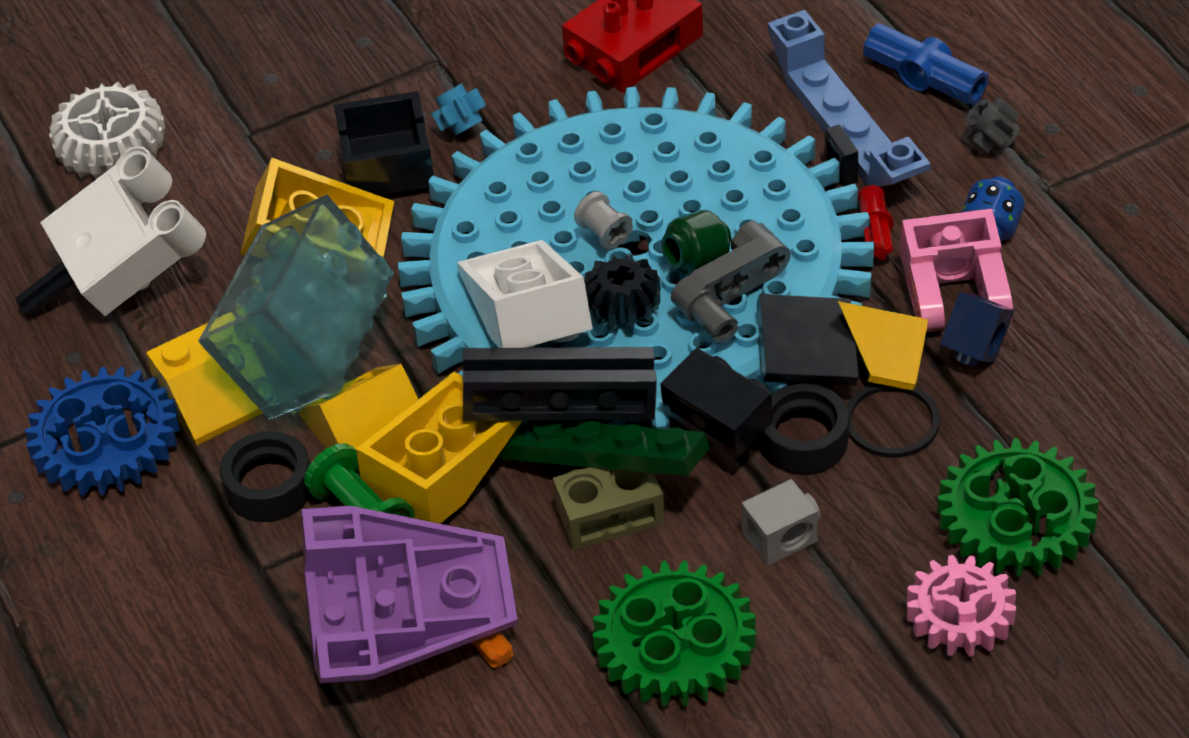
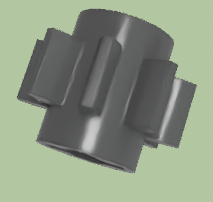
(992, 124)

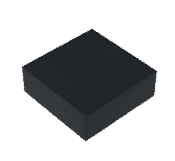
(841, 147)

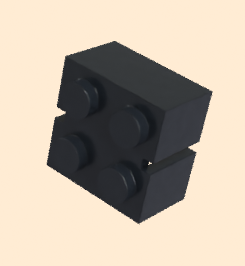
(385, 143)

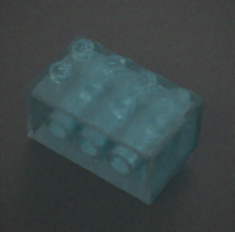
(298, 308)

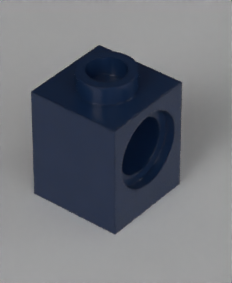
(976, 329)

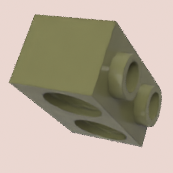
(607, 504)

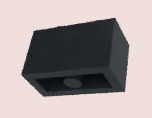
(717, 401)

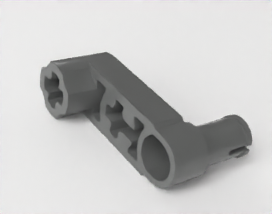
(753, 261)

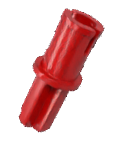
(880, 220)

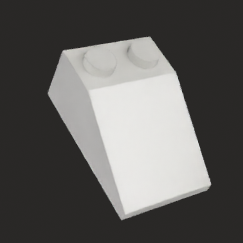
(527, 295)

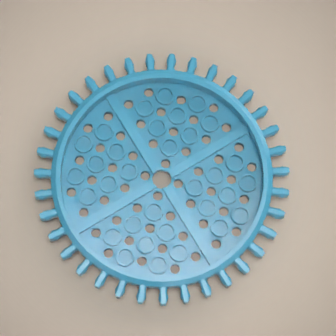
(597, 145)

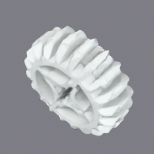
(102, 125)

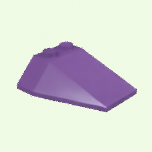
(397, 590)

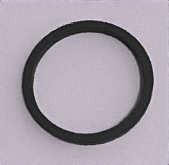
(893, 452)

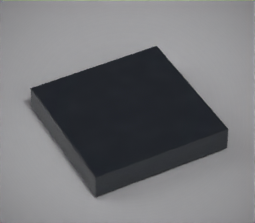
(806, 340)

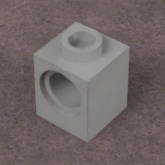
(780, 521)

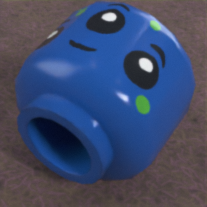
(1002, 198)

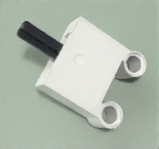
(109, 239)

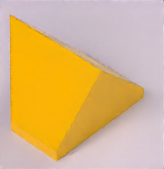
(888, 343)

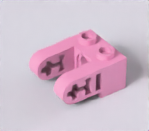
(952, 251)

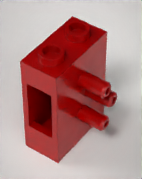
(630, 37)

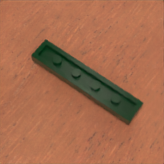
(607, 446)

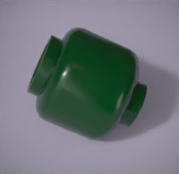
(695, 240)

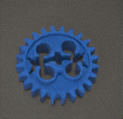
(102, 429)

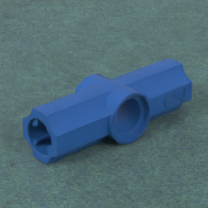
(926, 64)

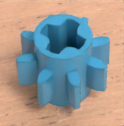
(458, 109)

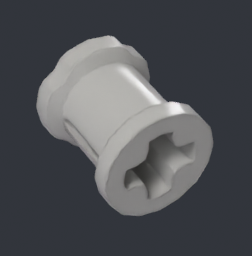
(603, 220)

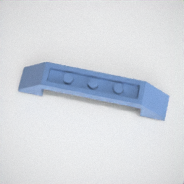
(830, 103)

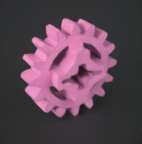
(961, 605)

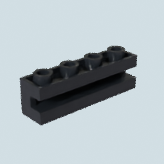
(559, 384)

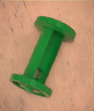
(336, 474)

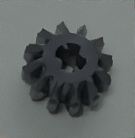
(622, 291)

